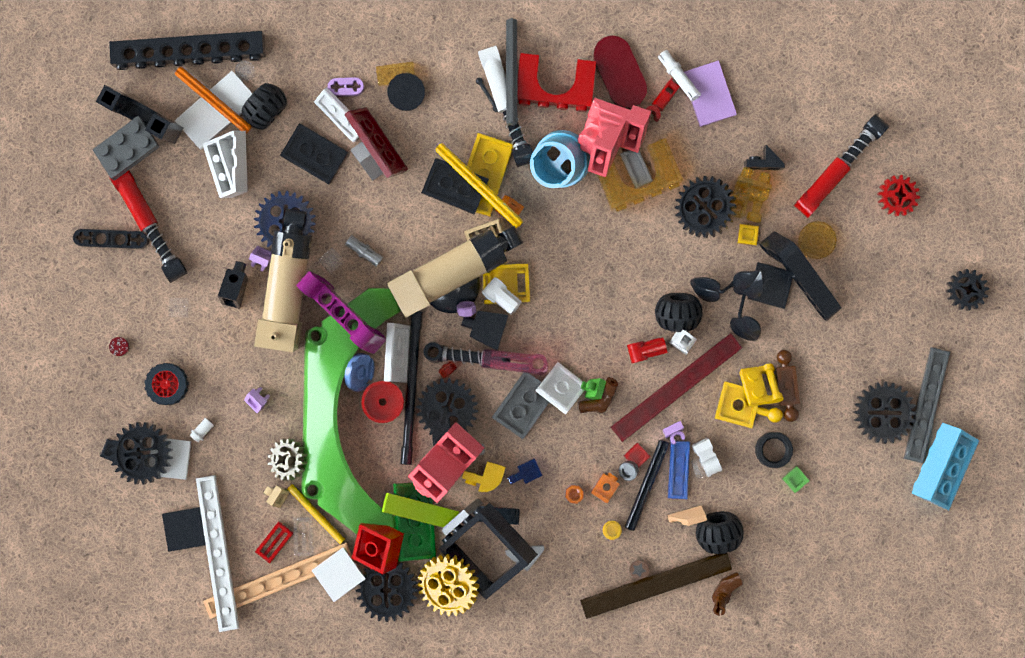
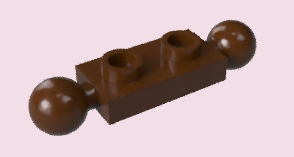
(788, 385)

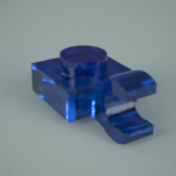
(527, 471)

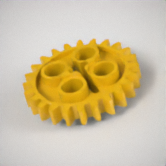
(448, 585)

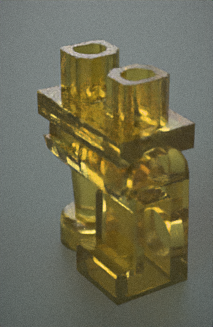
(750, 190)

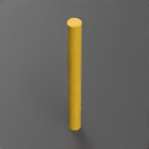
(315, 513)

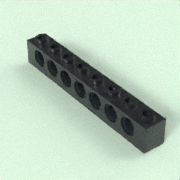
(120, 49)

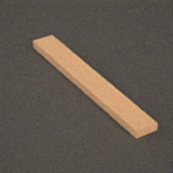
(277, 580)

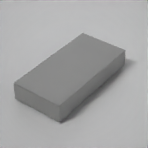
(636, 168)

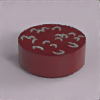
(119, 346)

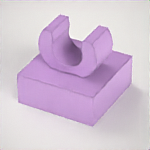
(260, 256)
(255, 400)
(674, 430)

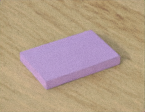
(715, 98)

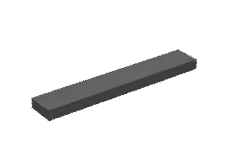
(926, 405)

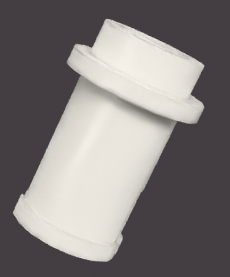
(201, 430)

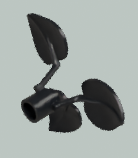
(745, 284)

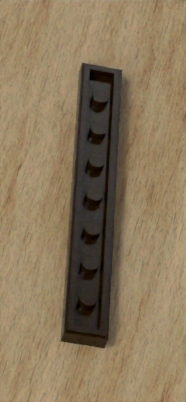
(655, 585)

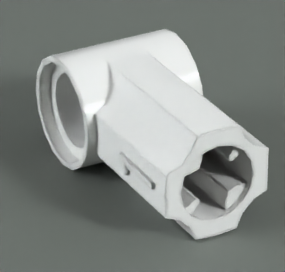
(497, 292)

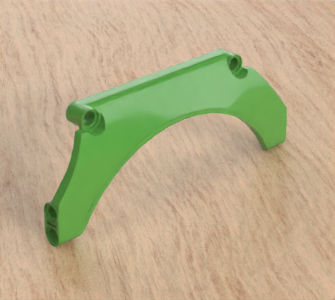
(323, 375)

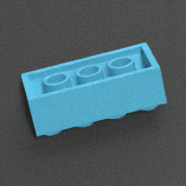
(945, 466)

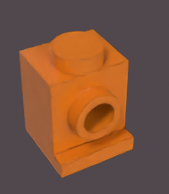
(598, 489)

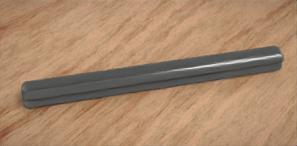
(511, 72)

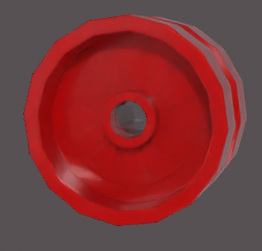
(371, 404)

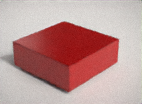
(637, 455)

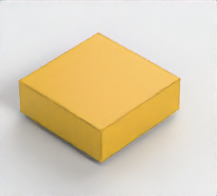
(748, 234)

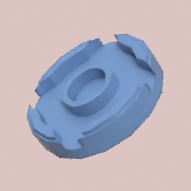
(359, 372)

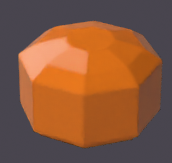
(574, 494)

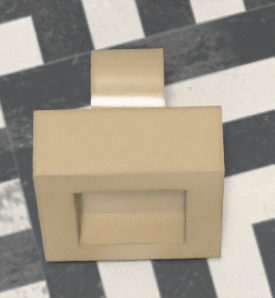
(276, 495)

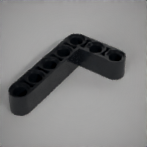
(802, 272)

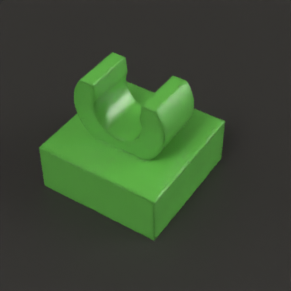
(594, 388)

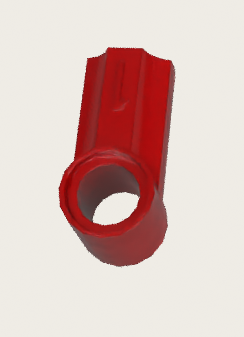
(643, 350)

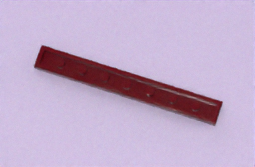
(676, 387)

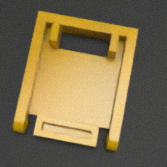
(508, 276)

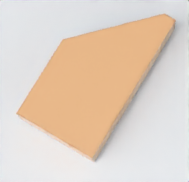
(689, 516)

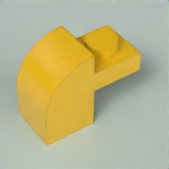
(490, 480)

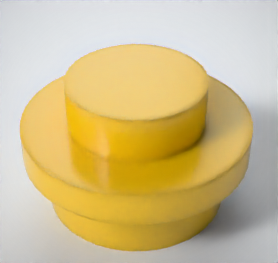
(612, 530)

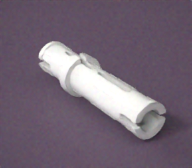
(681, 78)

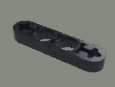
(110, 241)

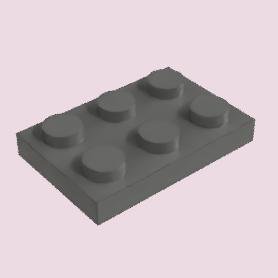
(125, 148)
(521, 406)

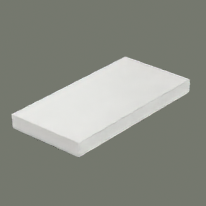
(203, 121)

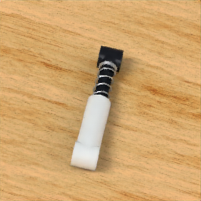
(496, 77)

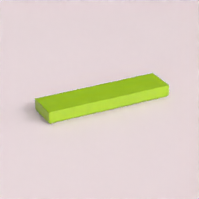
(418, 510)

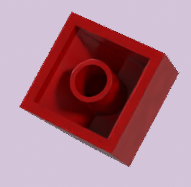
(378, 547)

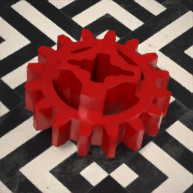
(899, 187)

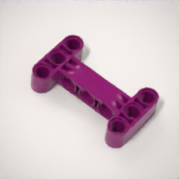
(319, 289)

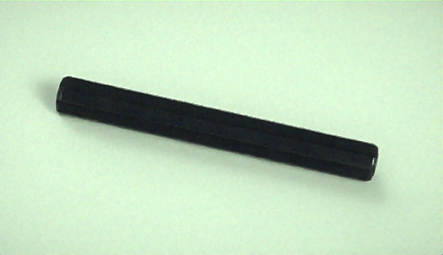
(646, 485)

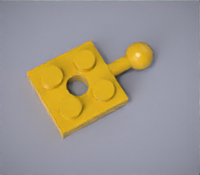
(745, 416)

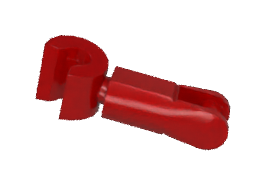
(663, 99)

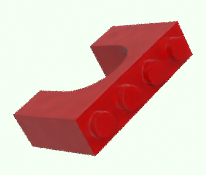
(577, 97)

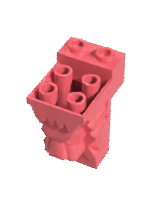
(608, 130)
(445, 463)

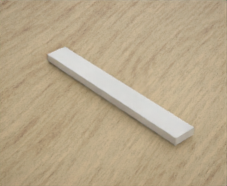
(217, 553)

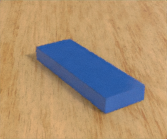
(679, 470)

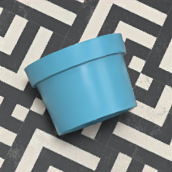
(549, 171)

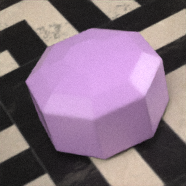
(466, 309)

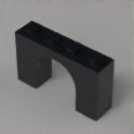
(125, 105)

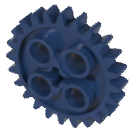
(266, 219)

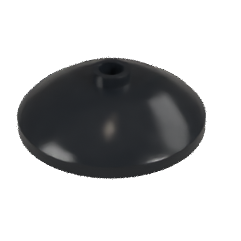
(449, 302)

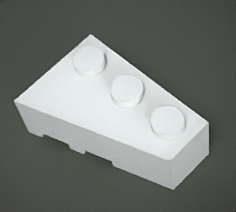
(228, 163)

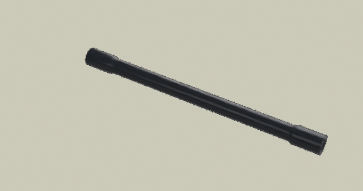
(407, 449)

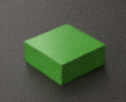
(795, 479)

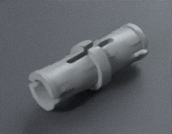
(363, 250)

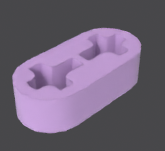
(346, 82)

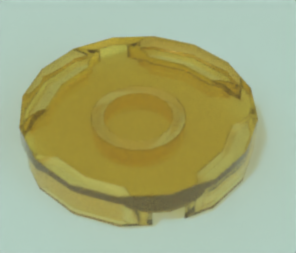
(817, 240)

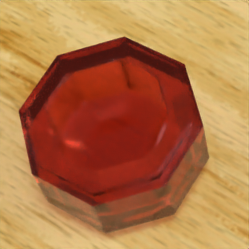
(447, 369)

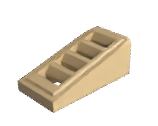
(499, 222)

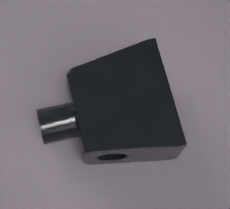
(232, 293)
(486, 327)

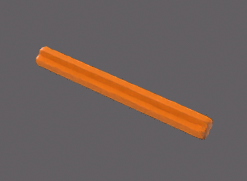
(213, 100)

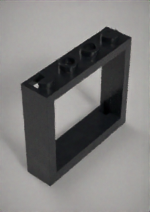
(505, 534)

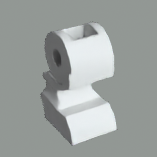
(683, 341)
(707, 457)

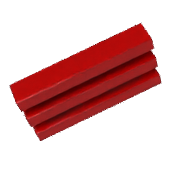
(264, 555)

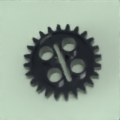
(717, 194)
(430, 403)
(884, 429)
(142, 470)
(404, 590)

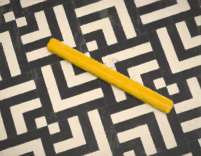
(479, 185)

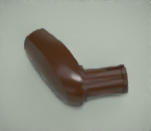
(600, 405)
(723, 592)

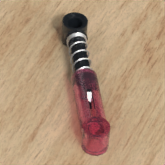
(488, 359)

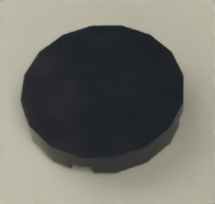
(406, 91)

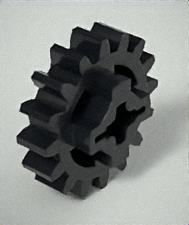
(963, 300)

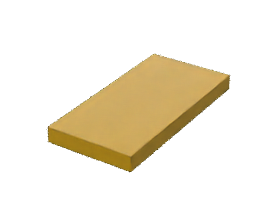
(490, 160)

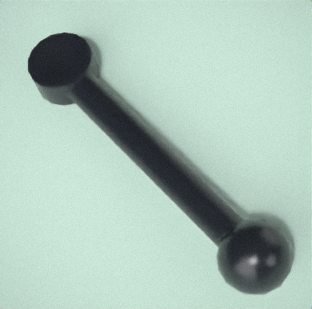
(479, 81)

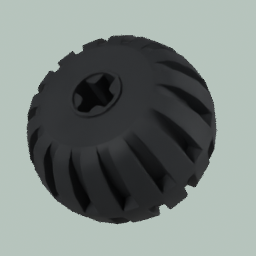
(264, 105)
(678, 312)
(720, 532)

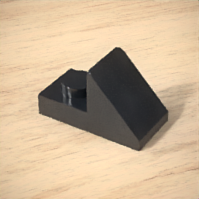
(769, 162)

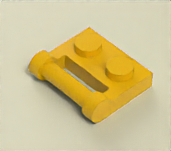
(755, 387)

